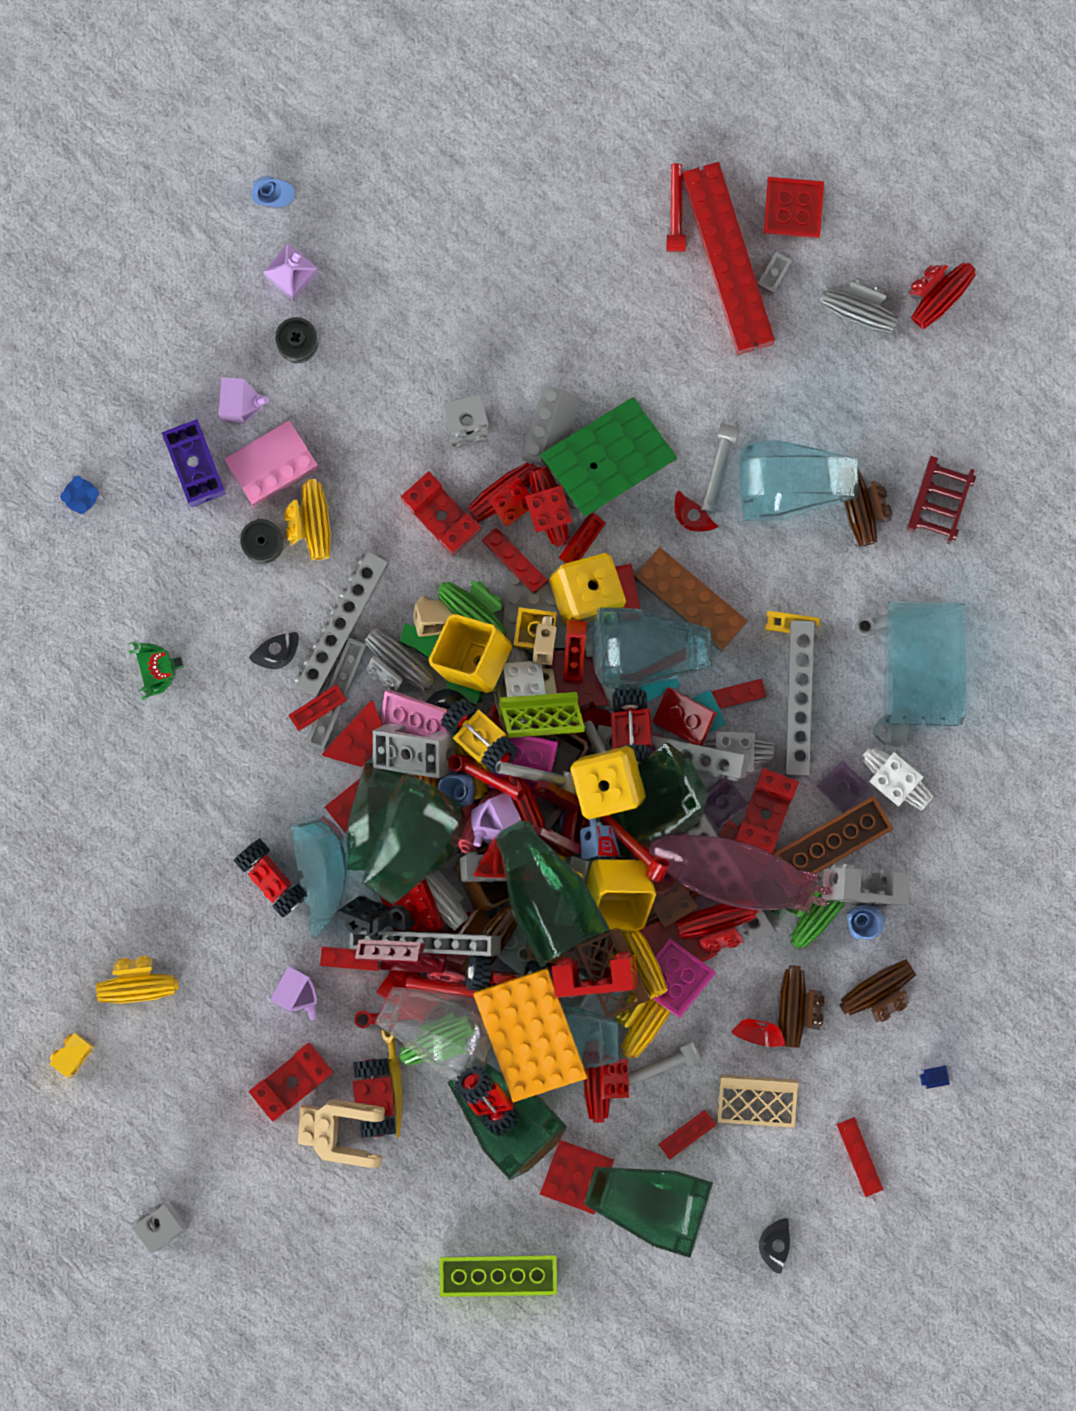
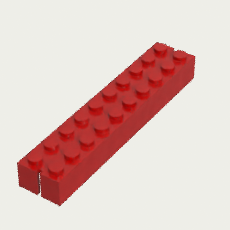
(728, 258)

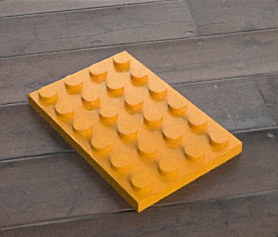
(530, 1035)

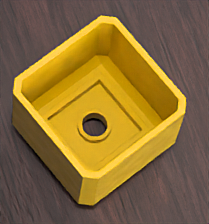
(572, 592)
(461, 646)
(622, 773)
(621, 892)

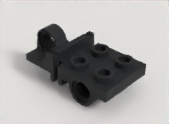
(374, 916)

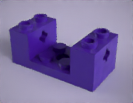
(201, 481)

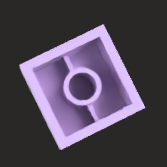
(291, 271)
(238, 400)
(492, 818)
(296, 993)

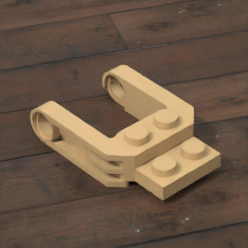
(320, 1129)

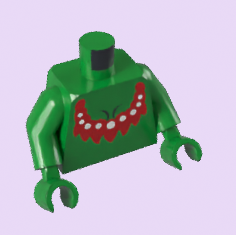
(155, 667)

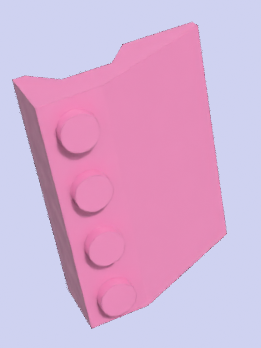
(271, 463)

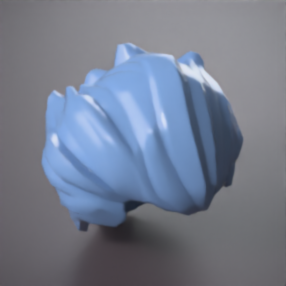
(458, 787)
(865, 921)

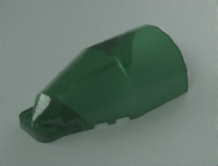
(546, 894)

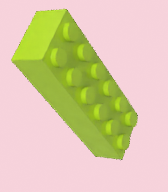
(498, 1275)

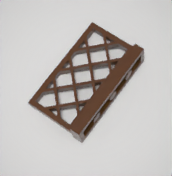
(620, 946)

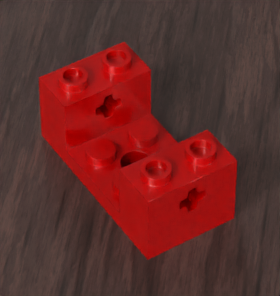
(428, 498)
(771, 793)
(568, 984)
(276, 1096)

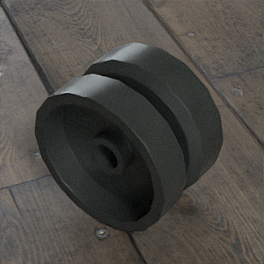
(290, 330)
(265, 552)

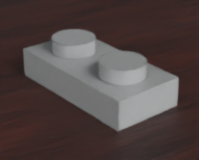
(774, 272)

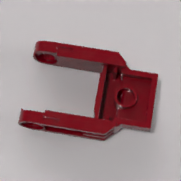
(569, 841)

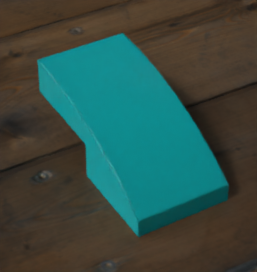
(659, 689)

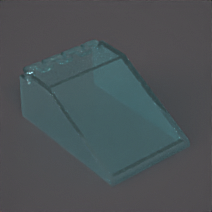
(925, 663)

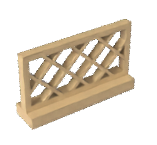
(761, 1084)

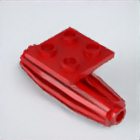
(939, 291)
(504, 496)
(548, 506)
(527, 806)
(716, 925)
(604, 1084)

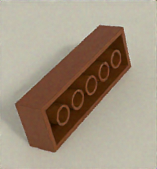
(690, 598)
(837, 837)

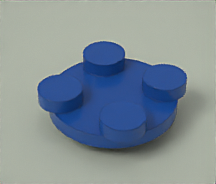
(79, 495)

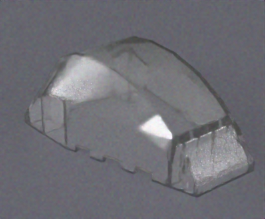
(437, 1027)

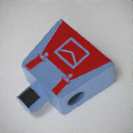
(598, 841)

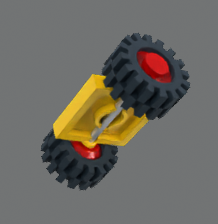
(478, 735)

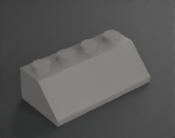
(551, 423)

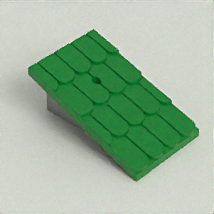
(622, 448)

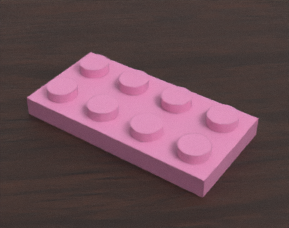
(416, 715)

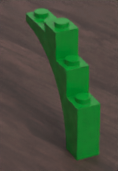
(425, 646)

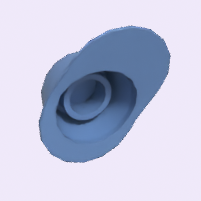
(272, 192)

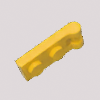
(785, 621)

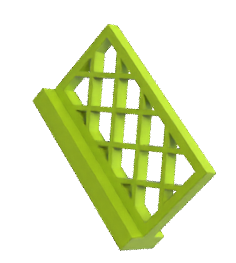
(541, 706)

